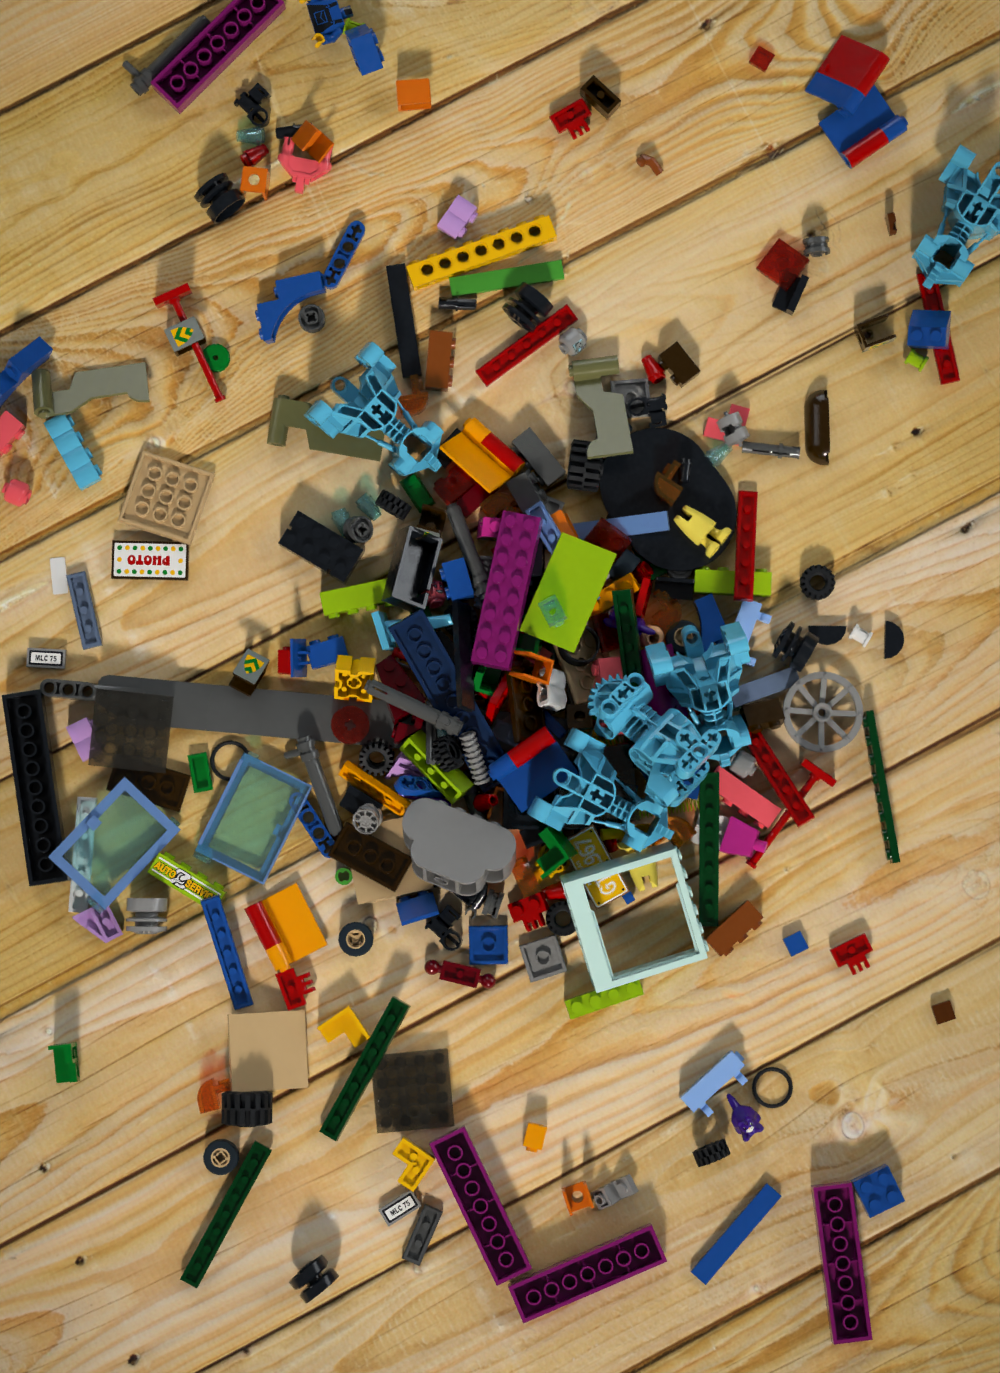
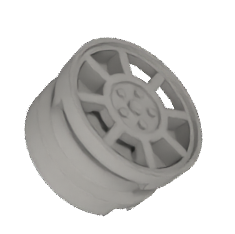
(368, 818)

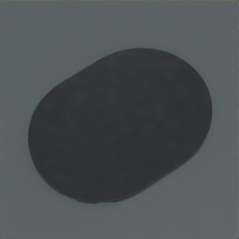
(629, 491)

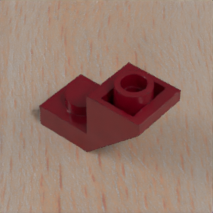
(404, 730)

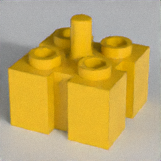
(352, 677)

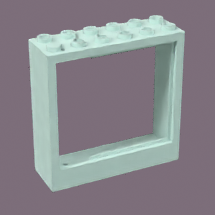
(589, 932)

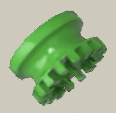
(342, 870)

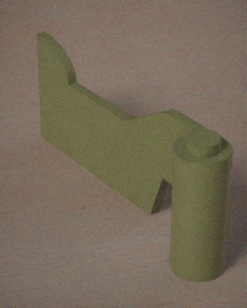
(87, 386)
(607, 407)
(291, 413)

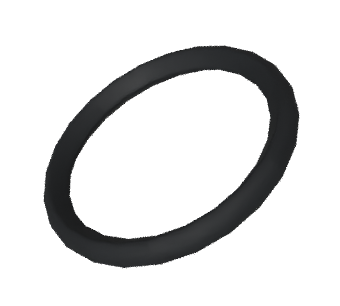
(214, 753)
(756, 1095)

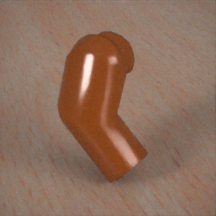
(650, 161)

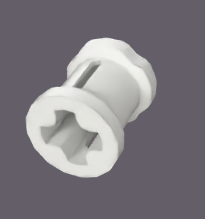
(860, 635)

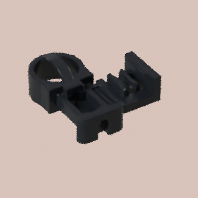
(252, 101)
(654, 408)
(443, 924)

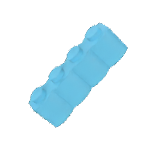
(72, 451)

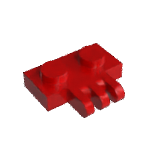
(572, 118)
(529, 910)
(852, 953)
(294, 988)

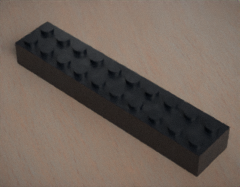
(35, 784)

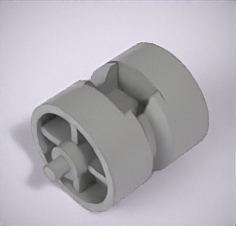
(732, 427)

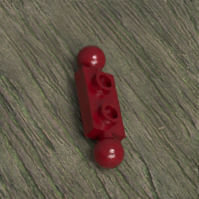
(460, 974)

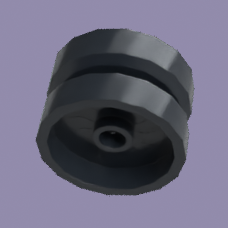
(313, 1278)

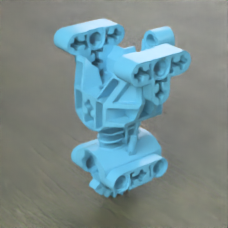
(971, 213)
(374, 409)
(707, 683)
(662, 744)
(595, 794)

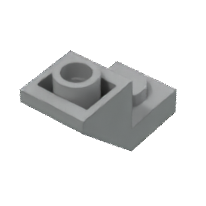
(614, 1191)

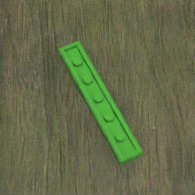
(506, 278)

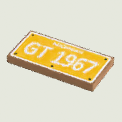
(591, 852)

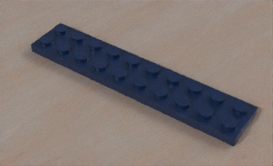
(437, 677)

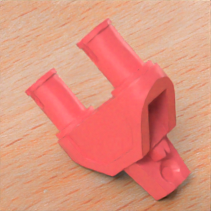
(301, 169)

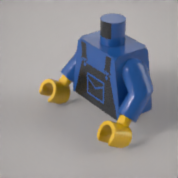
(327, 20)

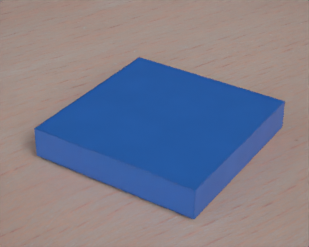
(488, 945)

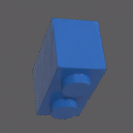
(326, 652)

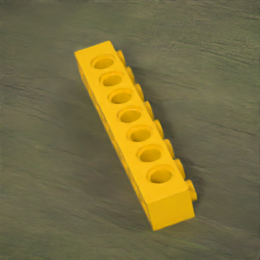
(420, 280)

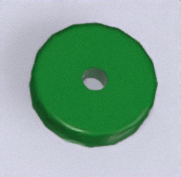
(223, 357)

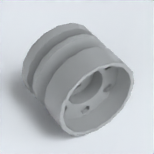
(146, 915)

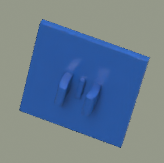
(298, 657)

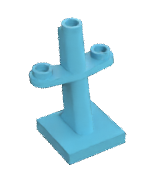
(385, 637)

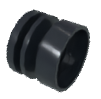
(219, 198)
(524, 310)
(795, 646)

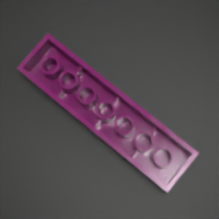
(214, 50)
(506, 590)
(480, 1205)
(841, 1262)
(587, 1273)

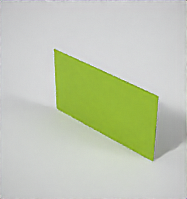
(576, 579)

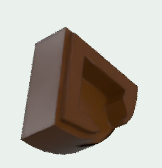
(890, 219)

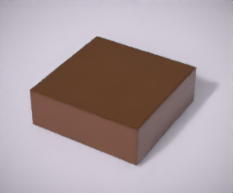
(943, 1012)

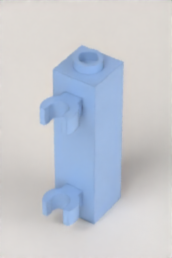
(747, 617)
(713, 1080)

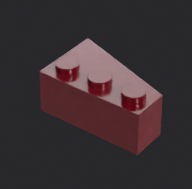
(392, 675)

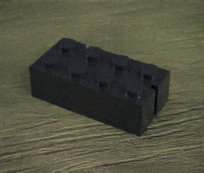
(321, 547)
(412, 569)

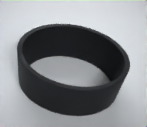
(572, 661)

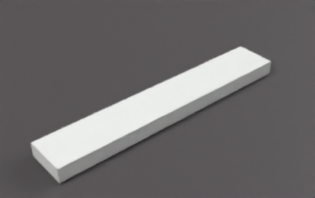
(77, 896)

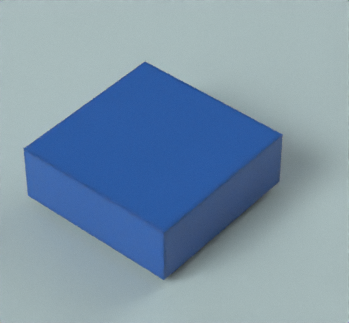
(795, 943)

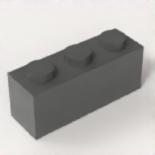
(538, 458)

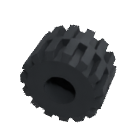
(582, 472)
(247, 1108)

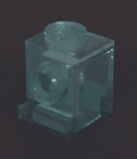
(549, 604)

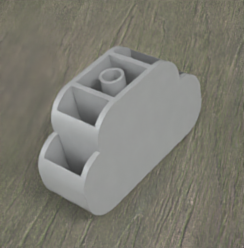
(456, 847)

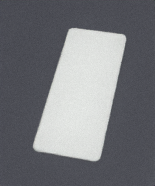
(58, 575)

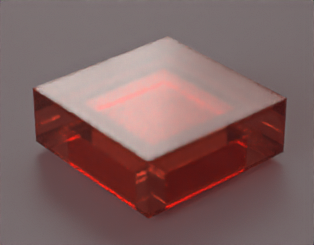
(761, 59)

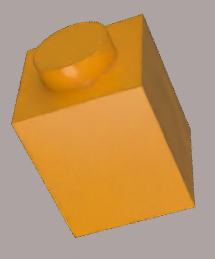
(534, 1137)

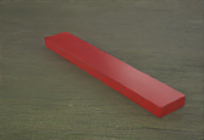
(526, 345)
(944, 358)
(745, 546)
(779, 780)

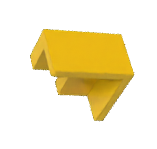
(345, 1022)
(418, 1162)

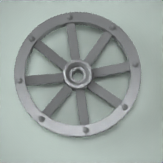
(828, 712)

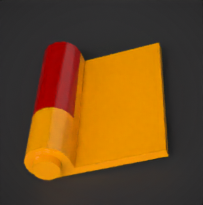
(483, 455)
(286, 927)

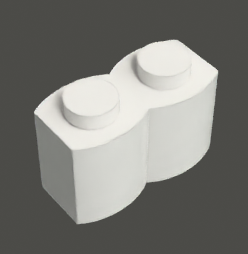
(552, 695)

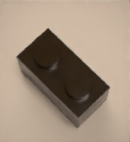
(600, 97)
(678, 364)
(763, 715)

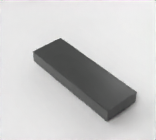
(422, 1234)

